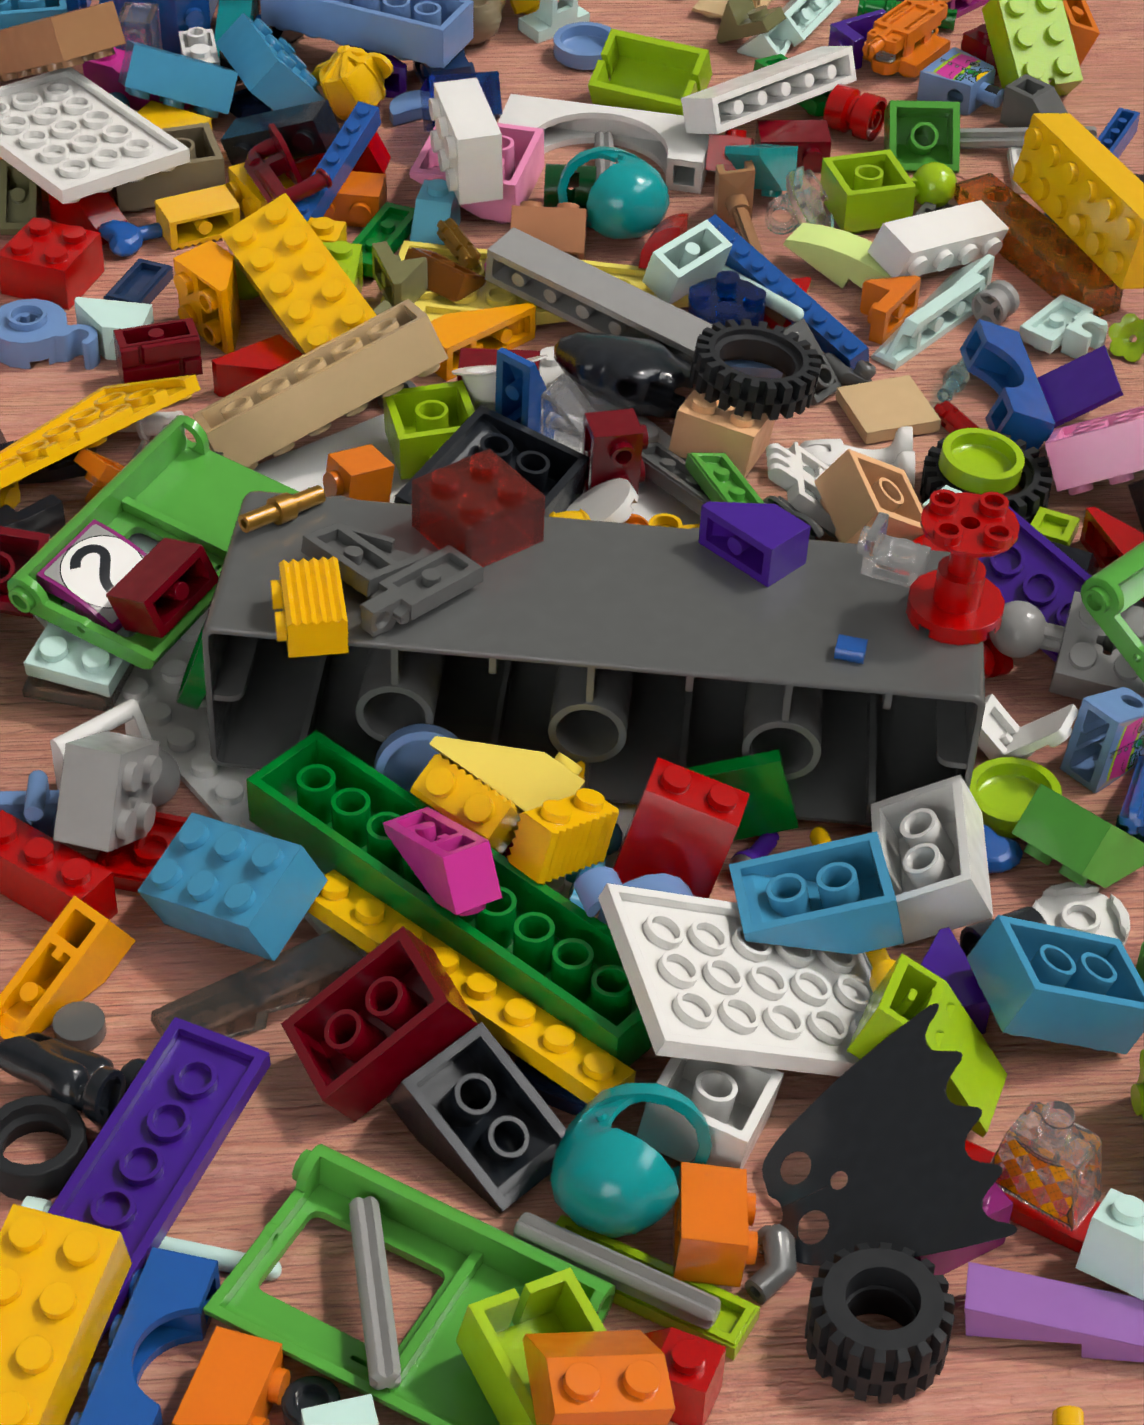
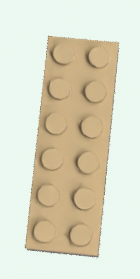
(323, 386)

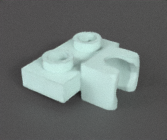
(1065, 325)

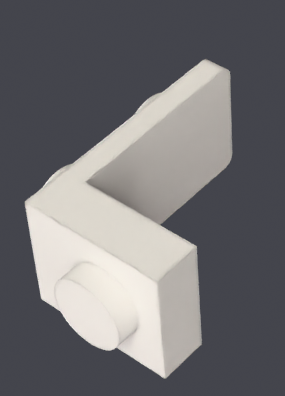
(1005, 738)

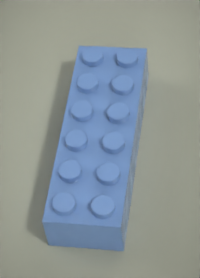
(406, 29)

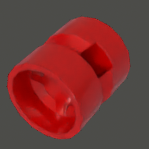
(855, 112)

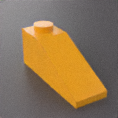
(483, 329)
(62, 969)

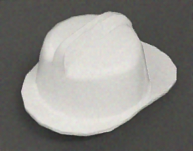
(481, 383)

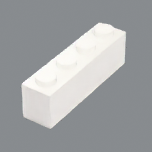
(938, 239)

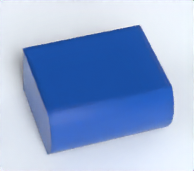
(850, 649)

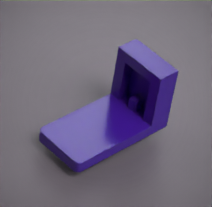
(854, 33)

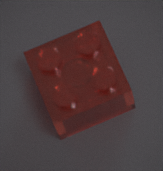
(478, 508)

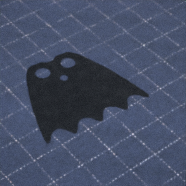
(901, 1153)

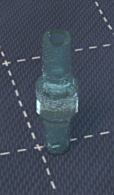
(954, 381)

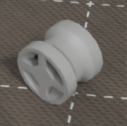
(995, 302)

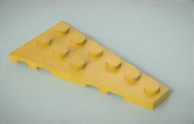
(90, 423)

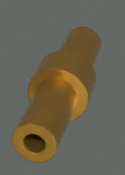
(281, 508)

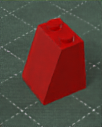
(681, 828)

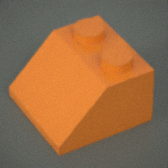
(598, 1378)

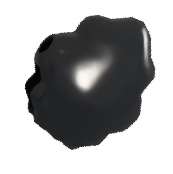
(626, 371)

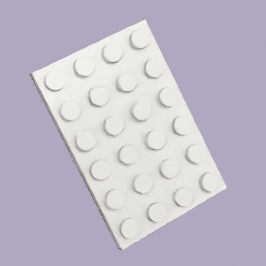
(79, 136)
(730, 998)

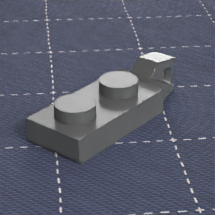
(419, 589)

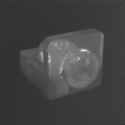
(891, 557)

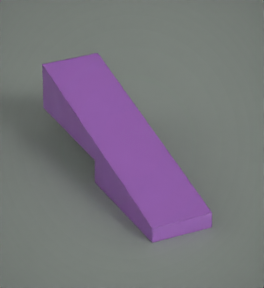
(1049, 1310)

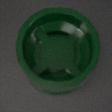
(580, 181)

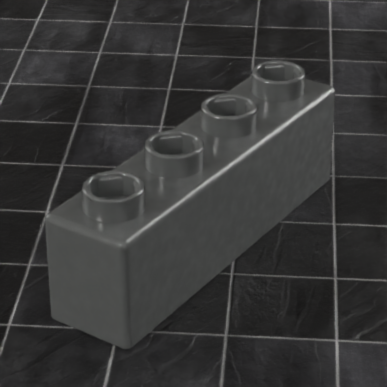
(611, 654)

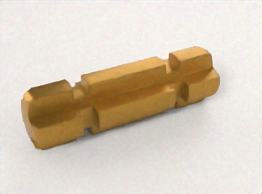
(458, 243)

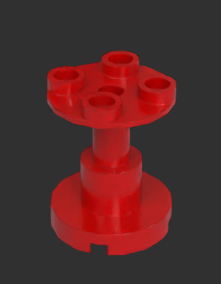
(957, 598)

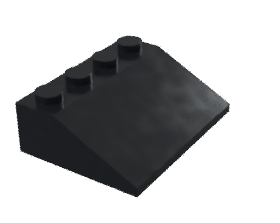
(543, 462)

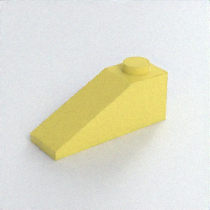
(516, 773)

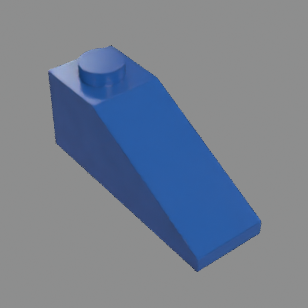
(518, 389)

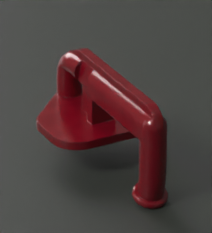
(266, 172)

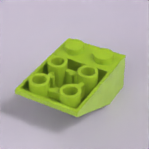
(904, 994)

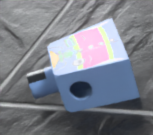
(960, 79)
(1105, 738)

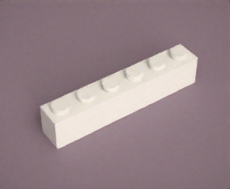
(768, 89)

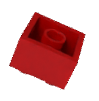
(51, 262)

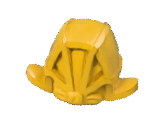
(353, 77)

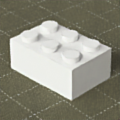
(467, 141)
(935, 857)

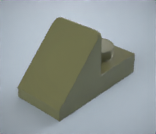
(744, 20)
(18, 199)
(398, 278)

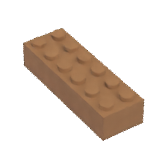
(59, 41)

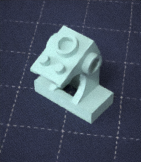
(551, 17)

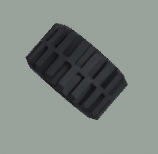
(871, 1358)

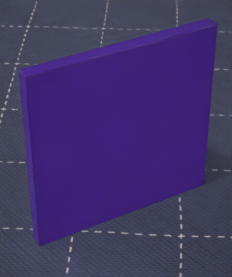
(1080, 386)

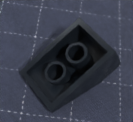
(481, 1118)

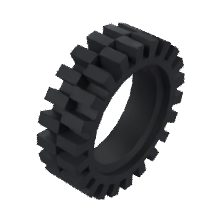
(752, 392)
(1034, 480)

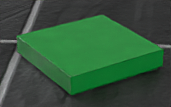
(770, 798)

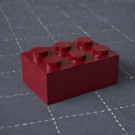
(378, 1024)

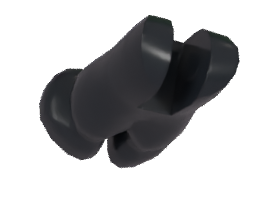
(69, 1073)

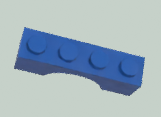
(1003, 363)
(161, 1314)

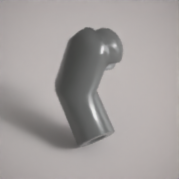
(848, 376)

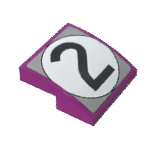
(89, 570)

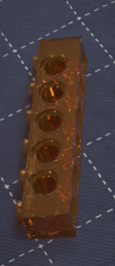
(1042, 247)

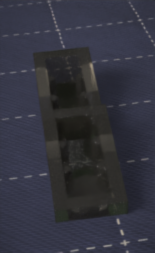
(246, 998)

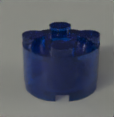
(727, 299)

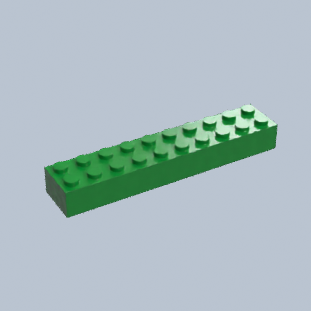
(525, 939)

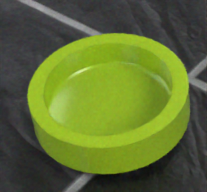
(981, 461)
(1006, 788)

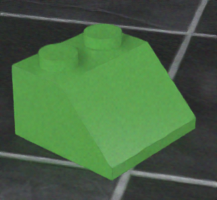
(923, 133)
(1078, 840)

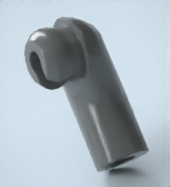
(779, 1266)

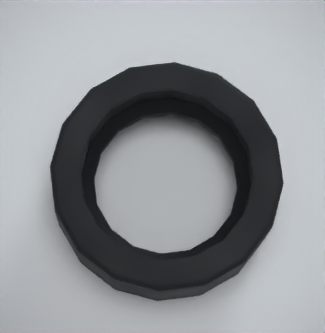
(33, 1115)

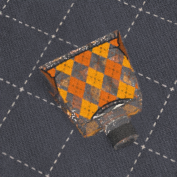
(1051, 1163)

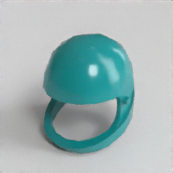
(625, 198)
(612, 1177)

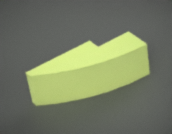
(835, 254)

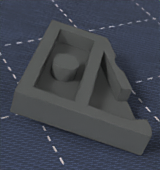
(361, 555)

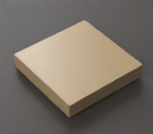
(886, 405)

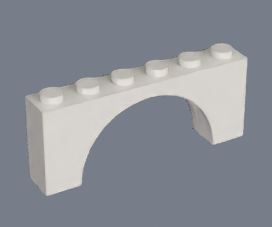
(648, 132)

